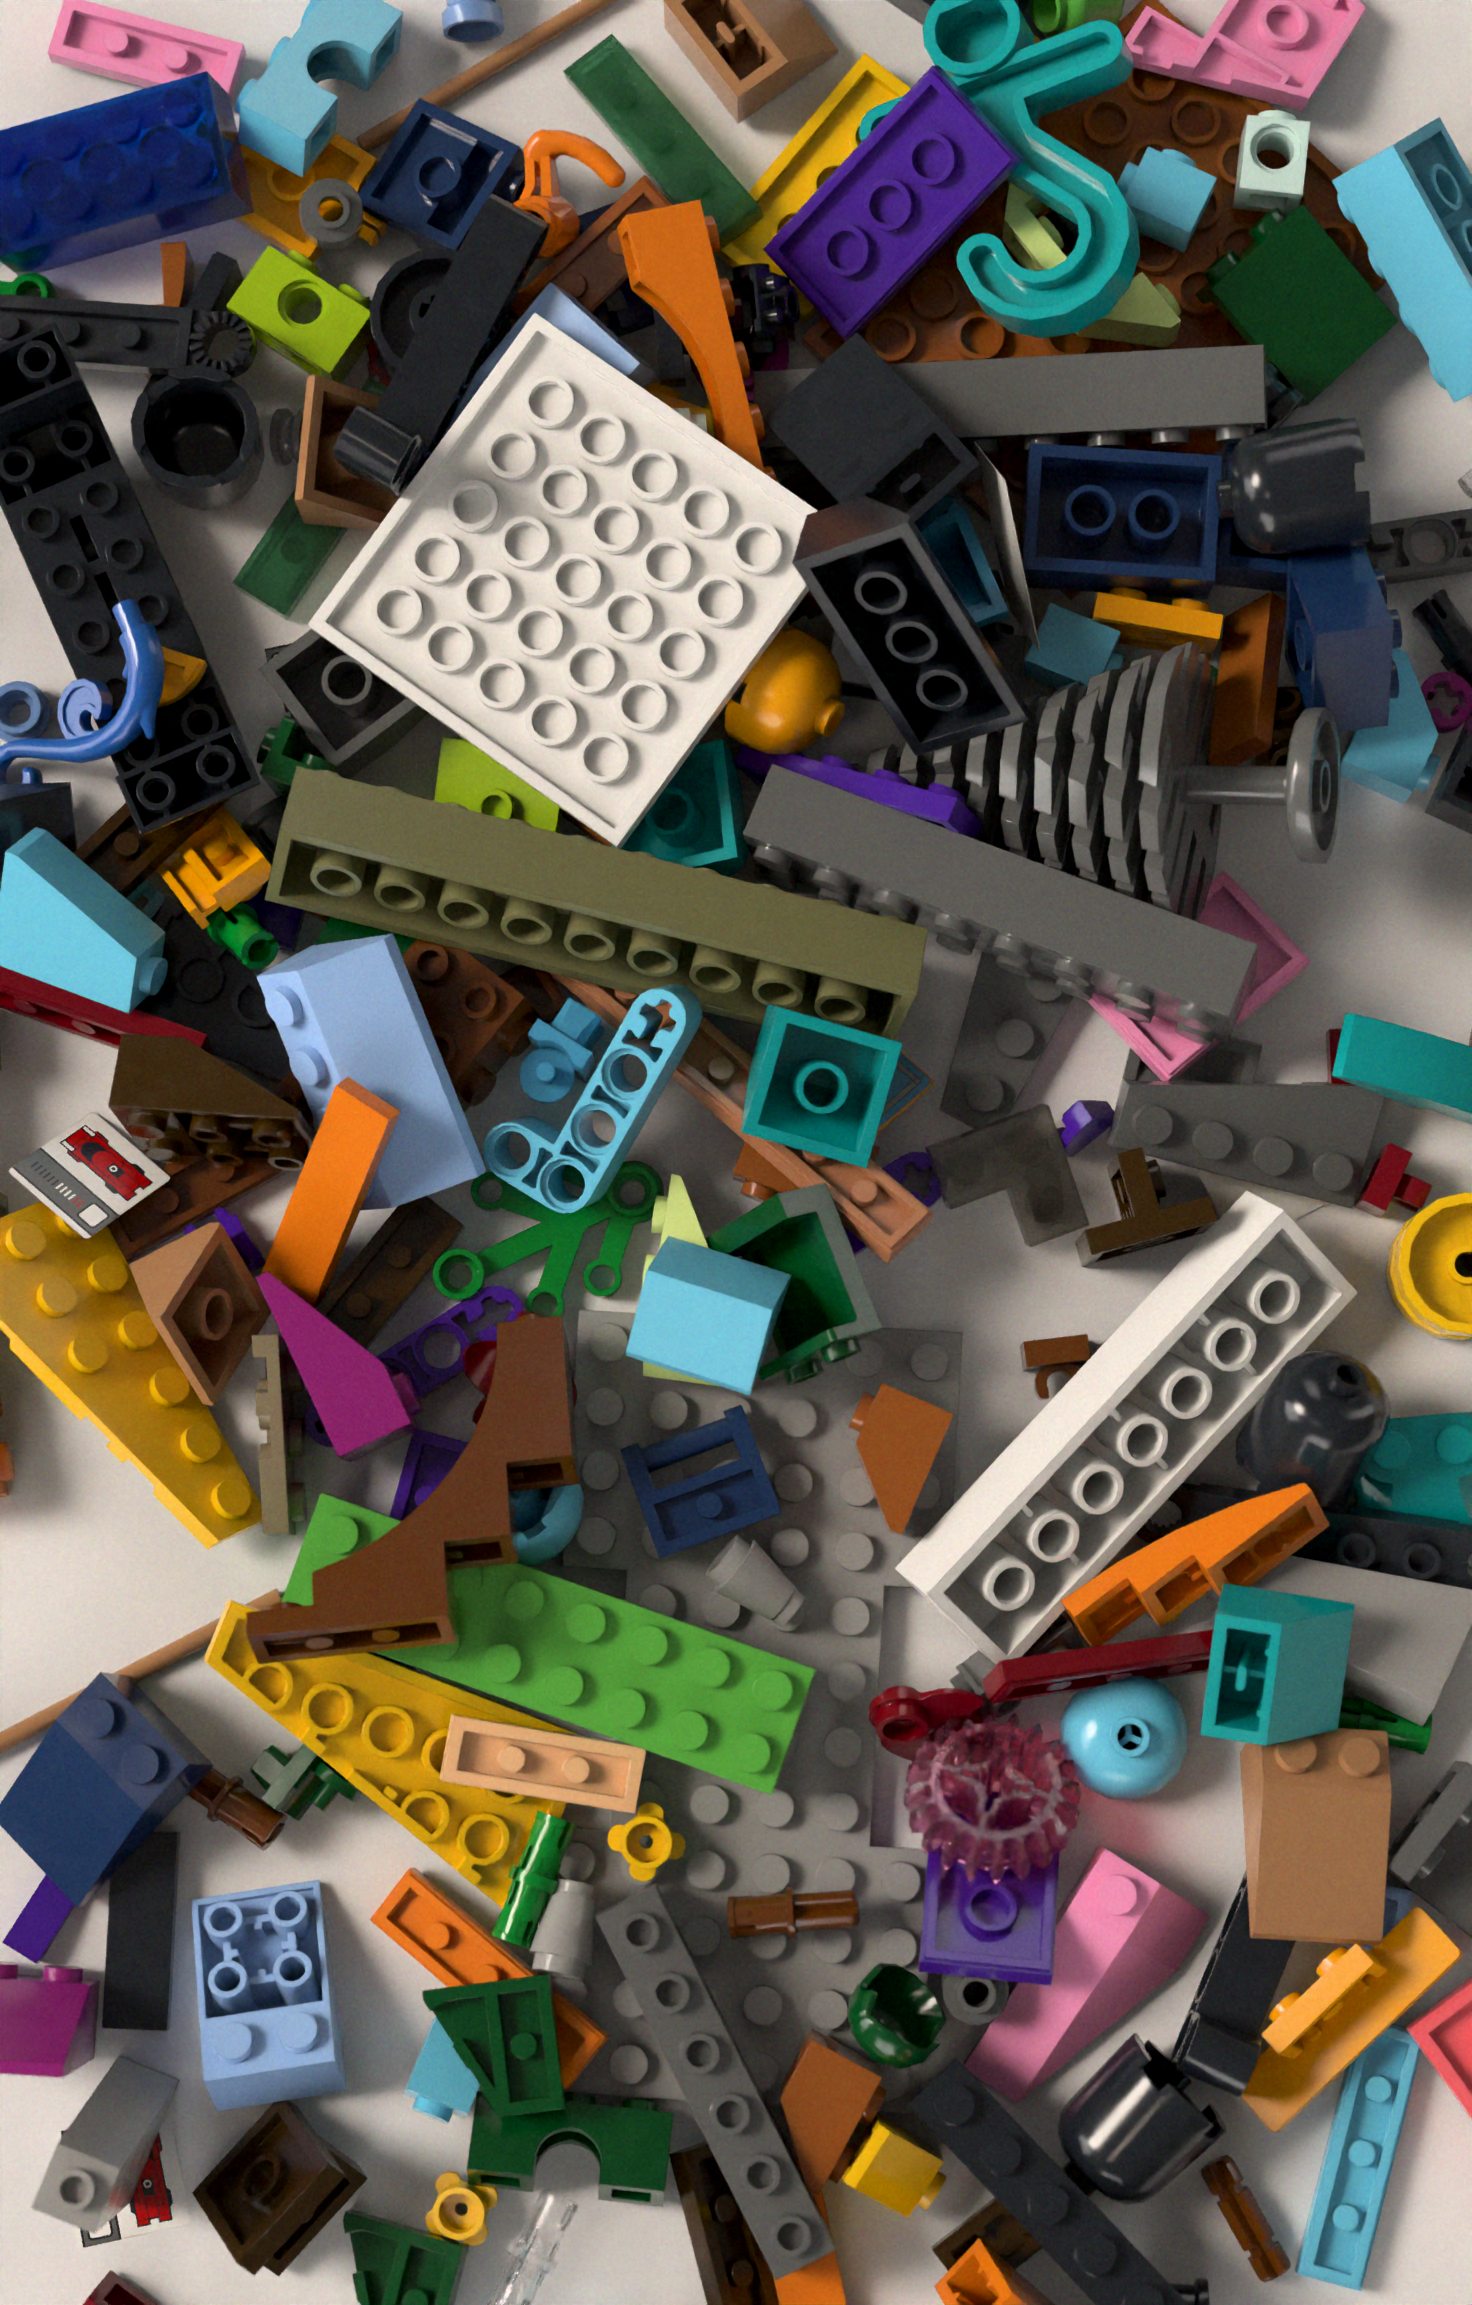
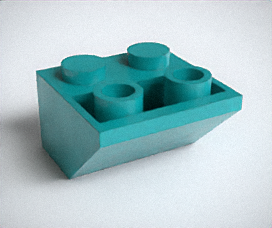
(1275, 1666)

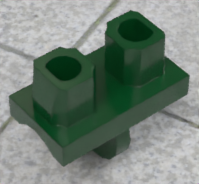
(299, 1781)

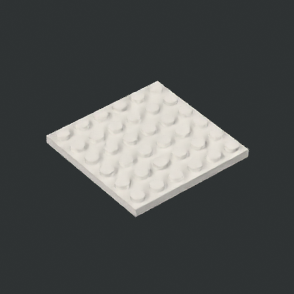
(574, 581)

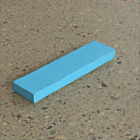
(1359, 2161)

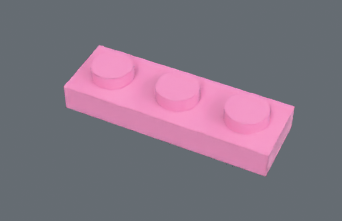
(140, 48)

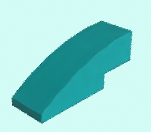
(1406, 1065)

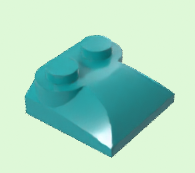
(698, 815)
(1422, 1468)

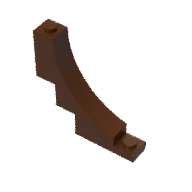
(403, 1583)

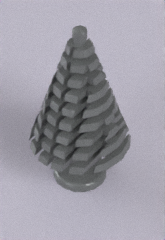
(1122, 782)

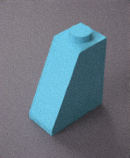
(74, 927)

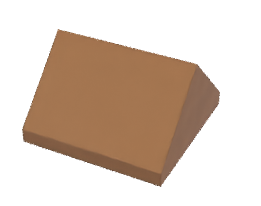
(323, 487)
(202, 1305)

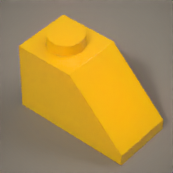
(894, 2167)

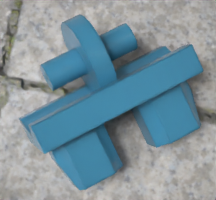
(560, 1053)

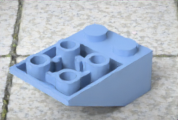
(267, 1996)

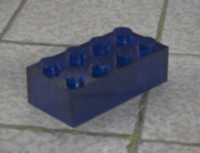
(119, 174)

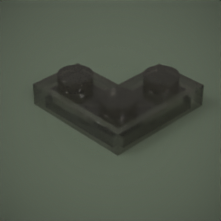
(1019, 1156)

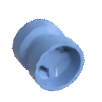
(472, 20)

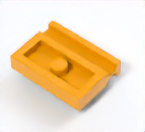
(1157, 624)
(215, 868)

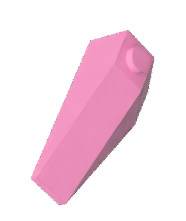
(1112, 1949)

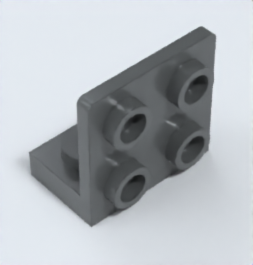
(1436, 1848)

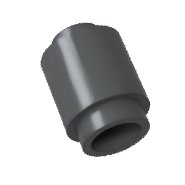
(337, 233)
(974, 2010)

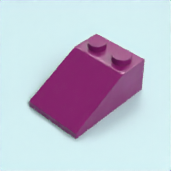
(351, 1388)
(46, 2020)

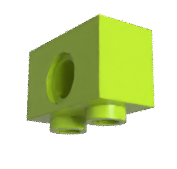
(281, 284)

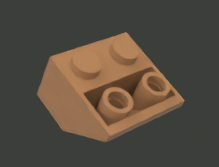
(748, 47)

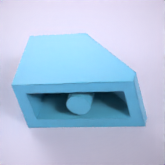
(1399, 755)

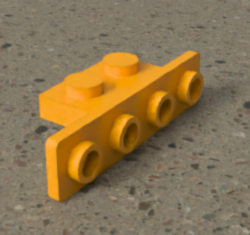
(1344, 2014)

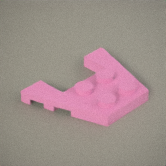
(1253, 48)

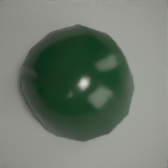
(895, 2016)

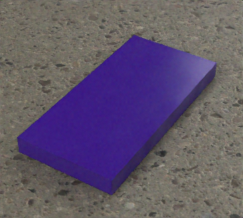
(893, 203)

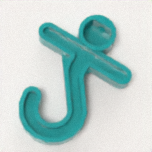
(1013, 83)

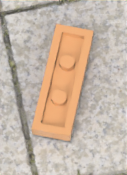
(542, 1763)

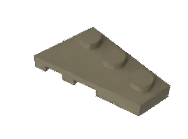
(281, 1497)

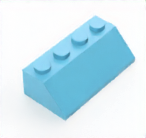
(1418, 232)

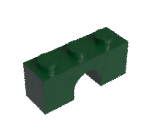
(625, 2140)

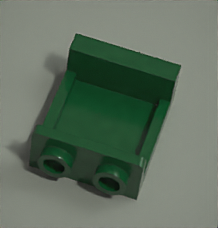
(1297, 300)
(827, 1297)

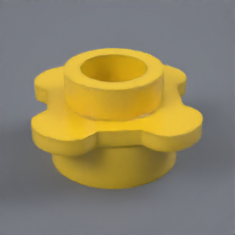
(645, 1860)
(447, 2221)

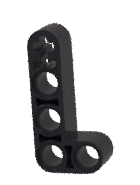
(1231, 2003)

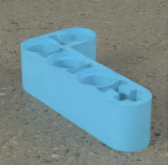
(608, 1092)

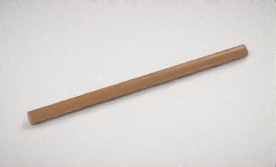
(486, 68)
(136, 1672)

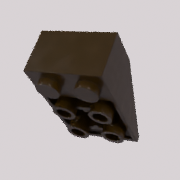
(192, 1104)

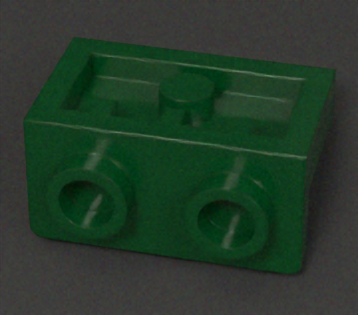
(283, 751)

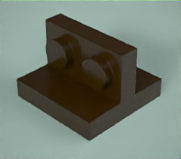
(1142, 1224)
(276, 2189)

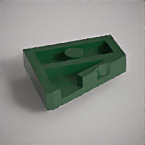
(506, 2040)
(402, 2262)

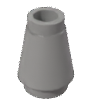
(754, 1581)
(566, 1932)

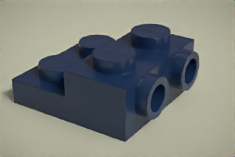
(441, 176)

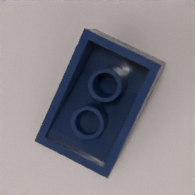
(99, 1785)

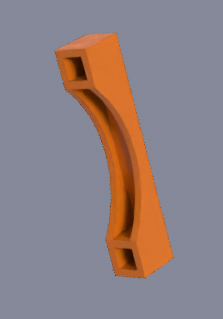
(675, 272)

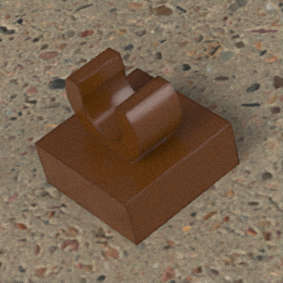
(1054, 1356)

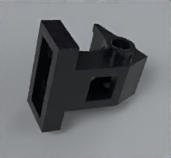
(768, 315)

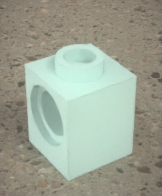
(1267, 188)

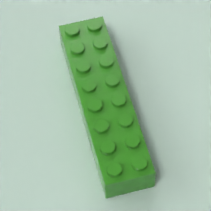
(593, 1658)

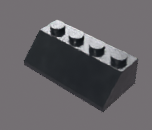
(905, 625)

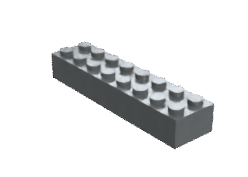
(1001, 906)

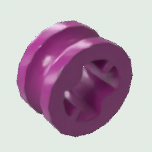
(1454, 686)

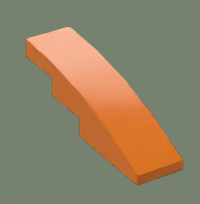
(1181, 1567)

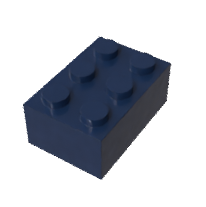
(1120, 520)

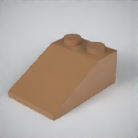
(1317, 1836)

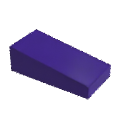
(40, 1921)

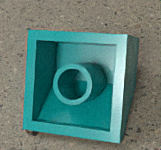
(818, 1085)

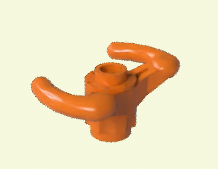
(542, 175)

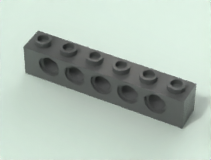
(716, 2081)

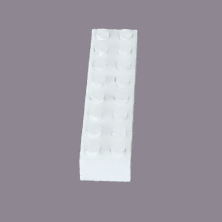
(1127, 1429)

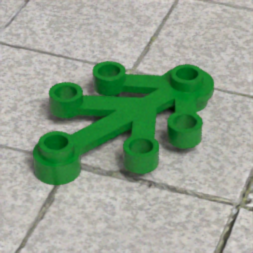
(557, 1230)

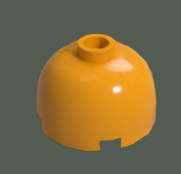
(788, 696)

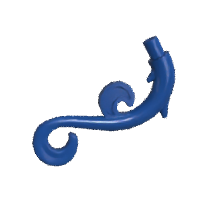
(91, 697)

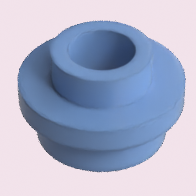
(24, 693)

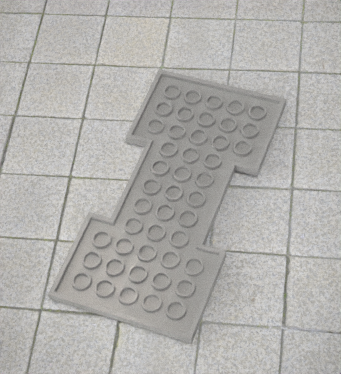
(819, 1817)

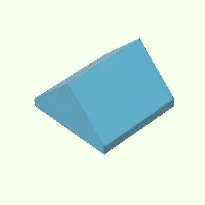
(707, 1314)

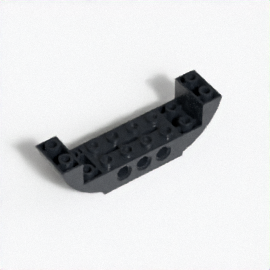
(88, 553)

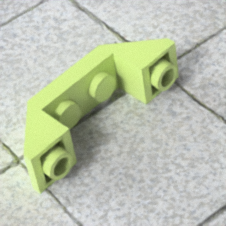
(1141, 315)

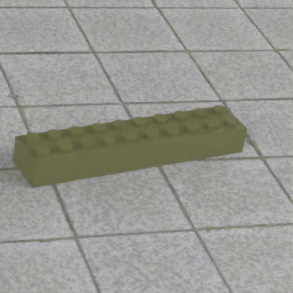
(587, 908)

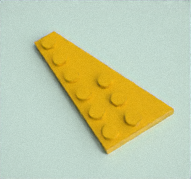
(92, 1343)
(388, 1739)

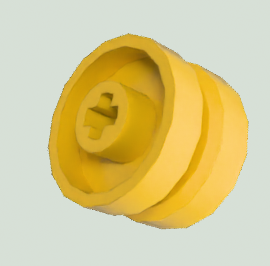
(1424, 1272)

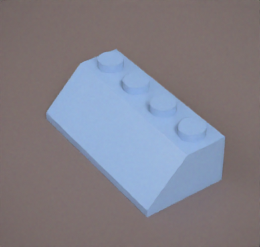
(358, 1017)

